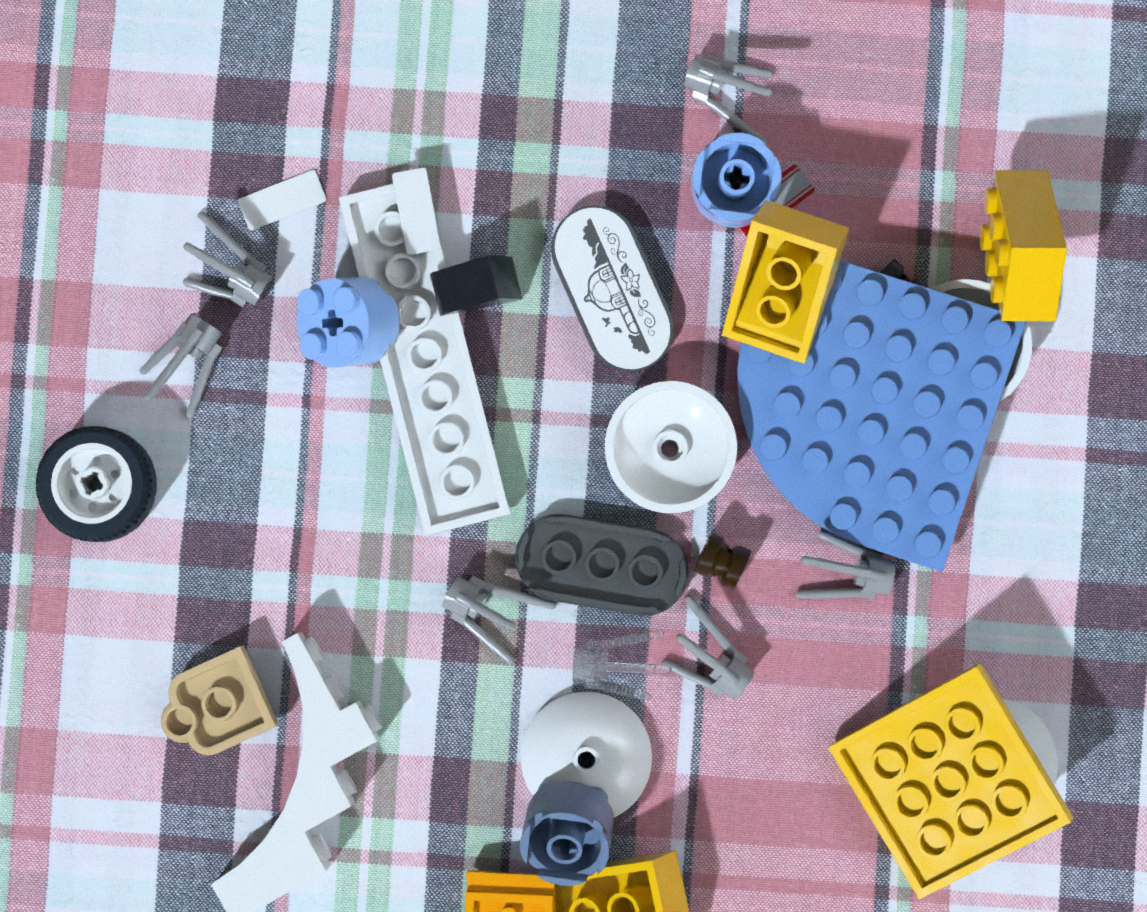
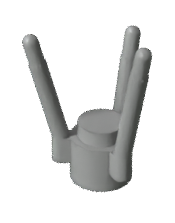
(708, 76)
(247, 281)
(194, 339)
(872, 574)
(466, 600)
(728, 674)

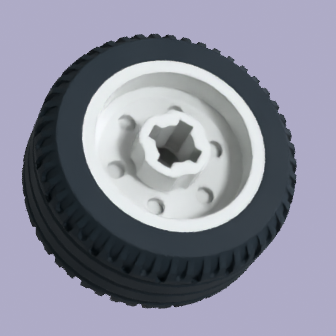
(73, 503)

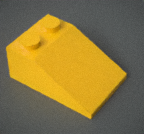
(784, 280)
(629, 885)

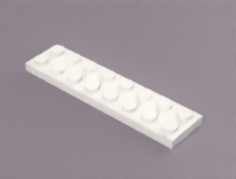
(427, 374)

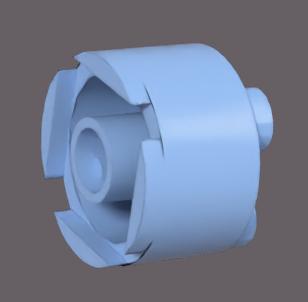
(717, 161)
(346, 321)

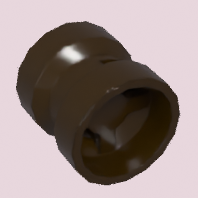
(722, 561)

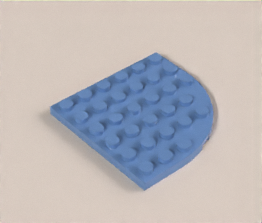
(883, 413)

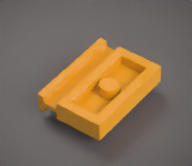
(508, 892)

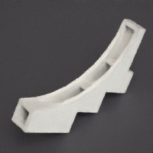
(330, 734)

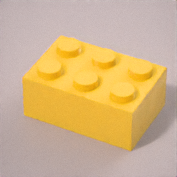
(1023, 245)

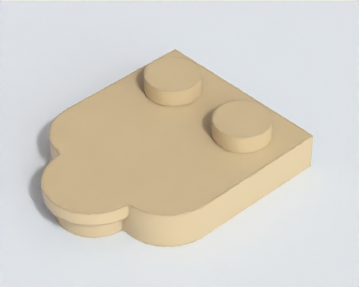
(217, 704)

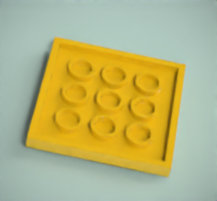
(950, 781)

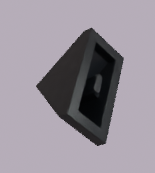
(476, 284)

